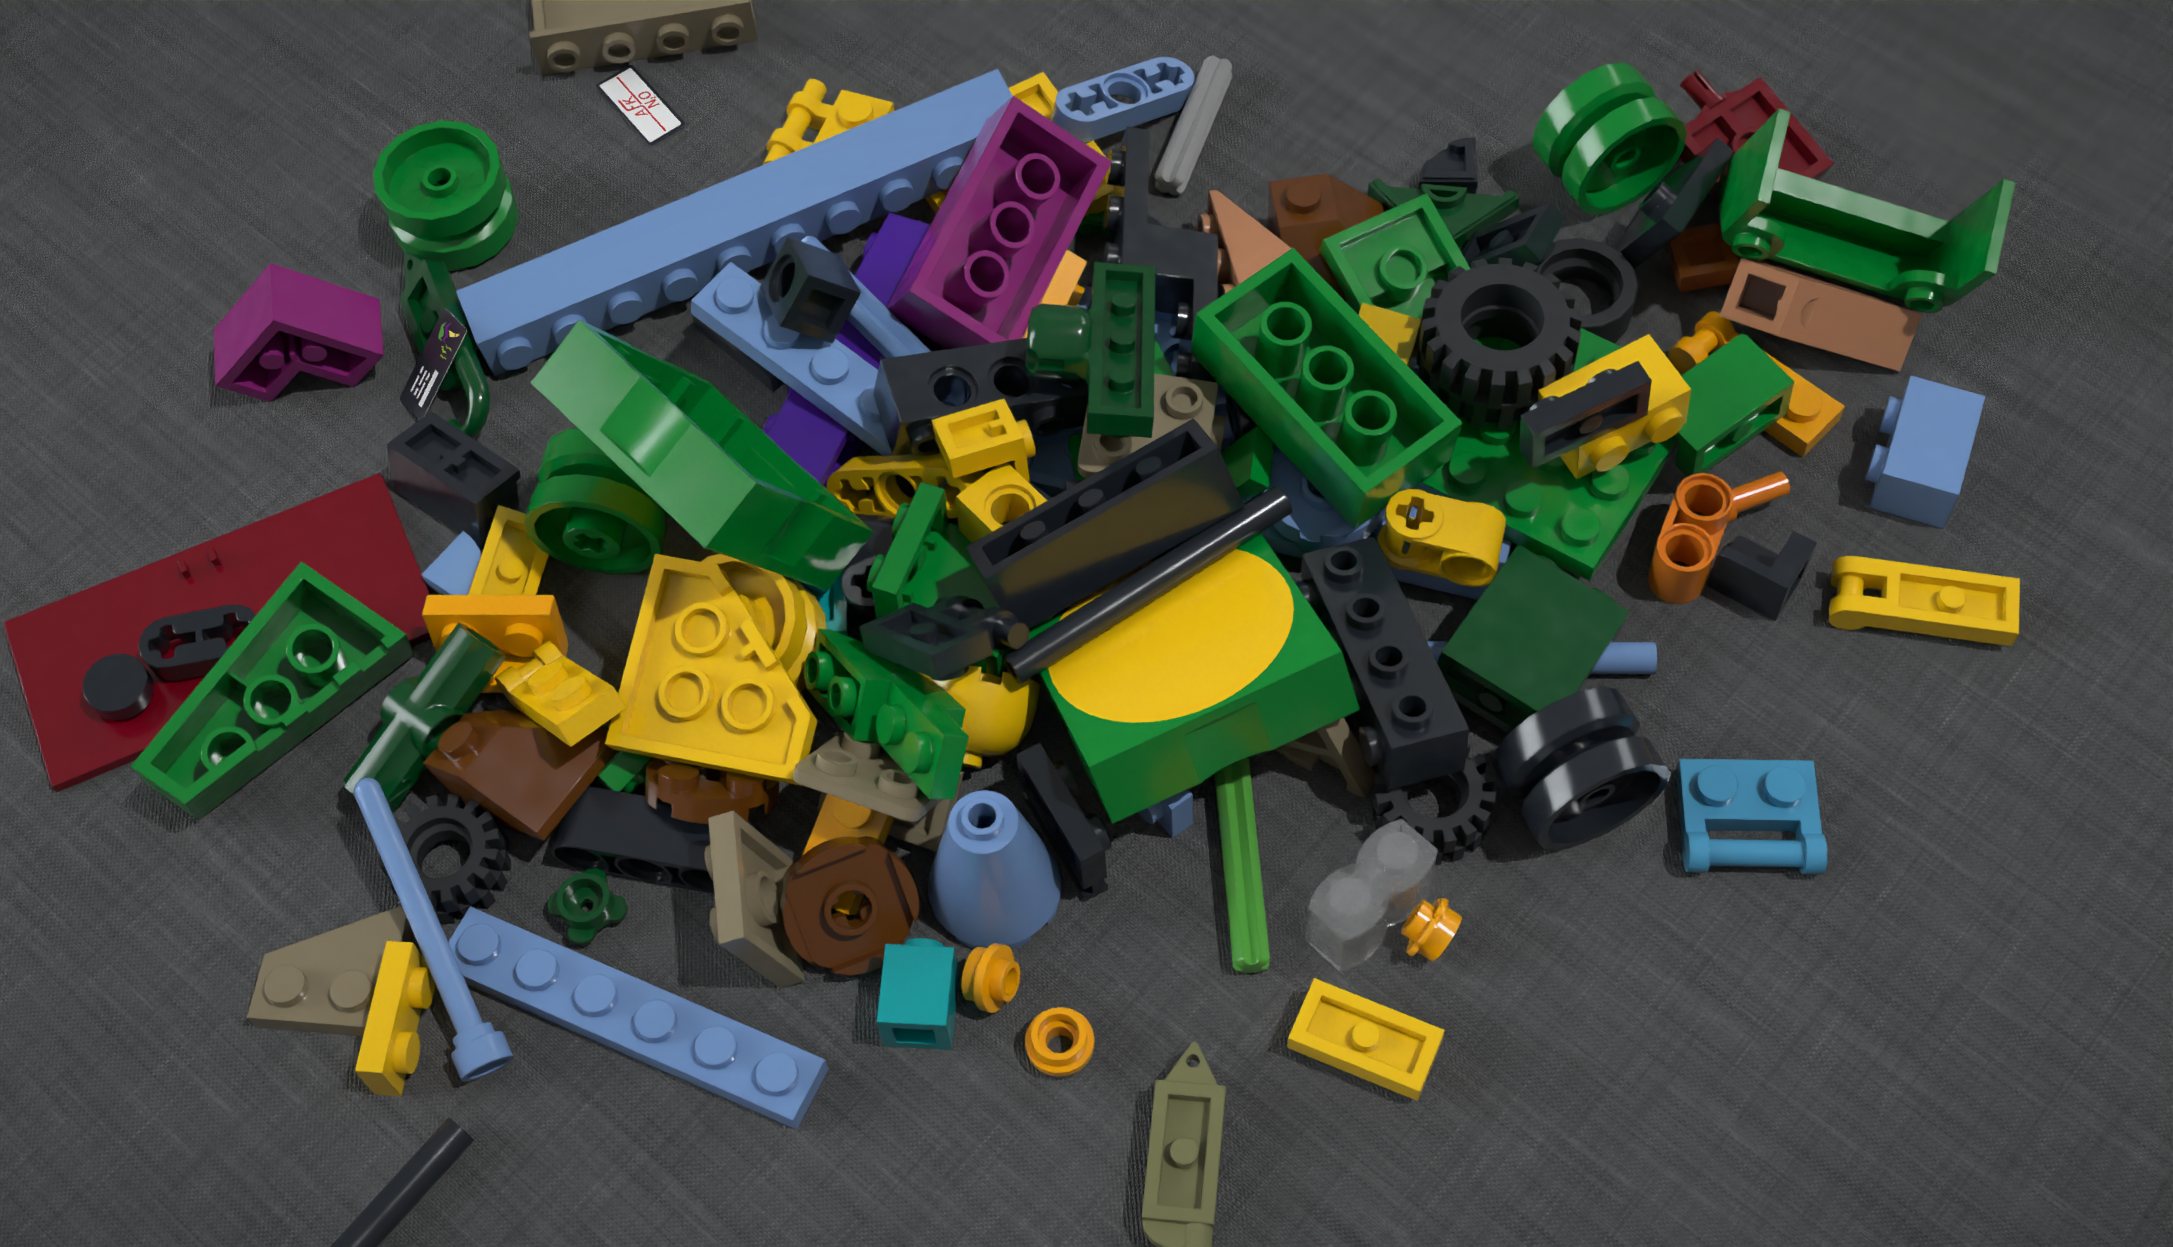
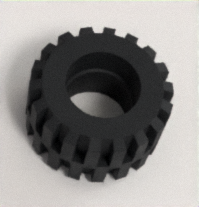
(1503, 304)

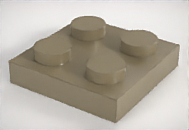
(747, 899)

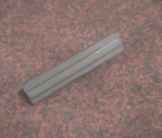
(1193, 125)

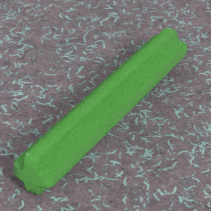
(1242, 868)

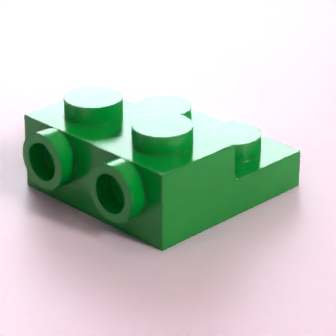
(1394, 257)

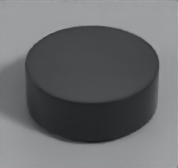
(118, 687)

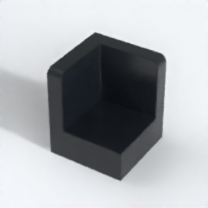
(1759, 575)

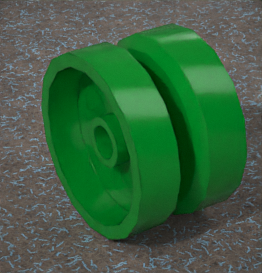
(1609, 138)
(446, 193)
(592, 510)

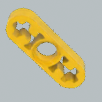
(863, 472)

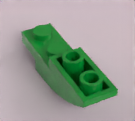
(892, 707)

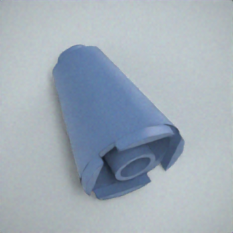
(992, 874)

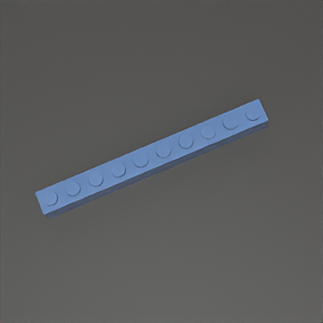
(739, 221)

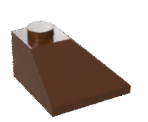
(1312, 209)
(517, 768)

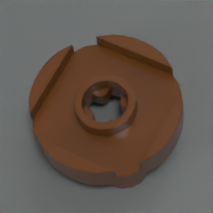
(706, 792)
(815, 886)

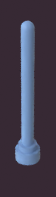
(476, 1044)

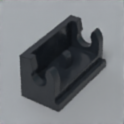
(452, 476)

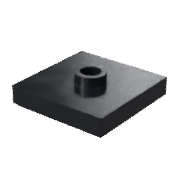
(1673, 203)

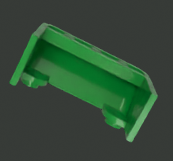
(1855, 235)

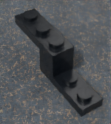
(1182, 257)

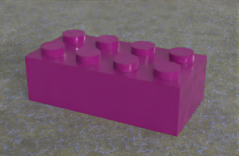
(999, 231)

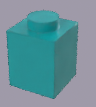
(918, 995)

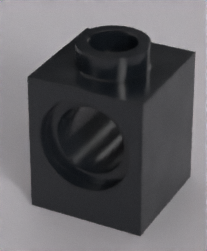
(810, 290)

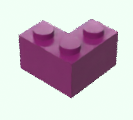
(292, 326)

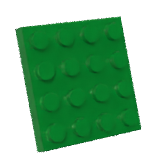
(1546, 505)

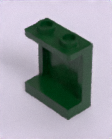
(1528, 640)

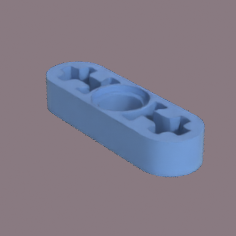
(1155, 85)

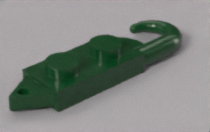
(425, 296)

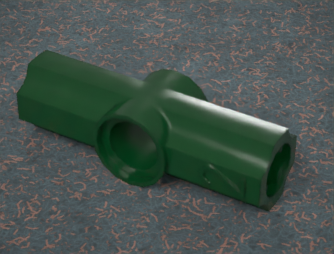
(423, 709)

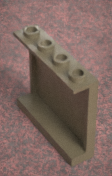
(610, 32)

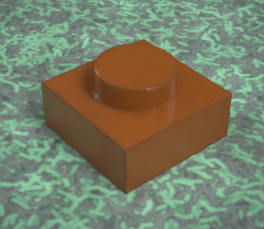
(1701, 258)

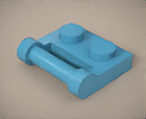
(1749, 798)

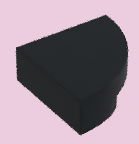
(1453, 166)

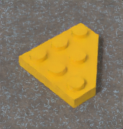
(707, 681)

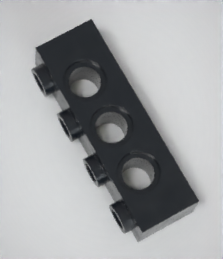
(914, 386)

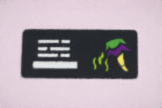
(433, 364)

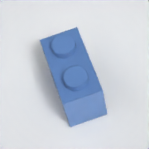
(1925, 451)

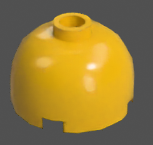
(996, 712)

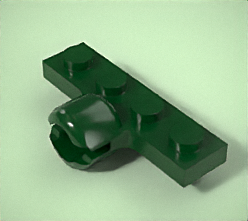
(1105, 346)

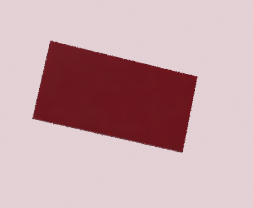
(342, 535)

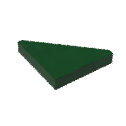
(1459, 210)

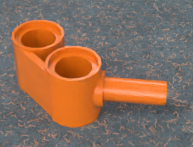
(1696, 537)

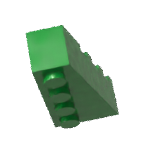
(270, 690)

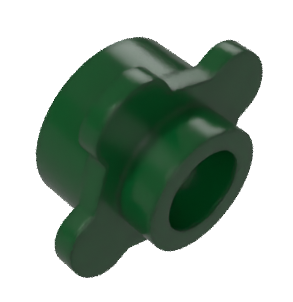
(583, 888)

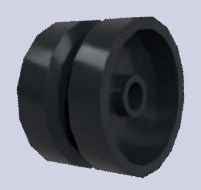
(1580, 768)

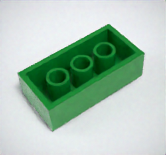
(1324, 387)

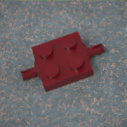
(1738, 116)

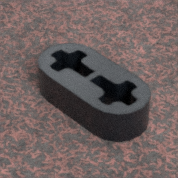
(202, 638)

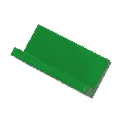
(1731, 402)

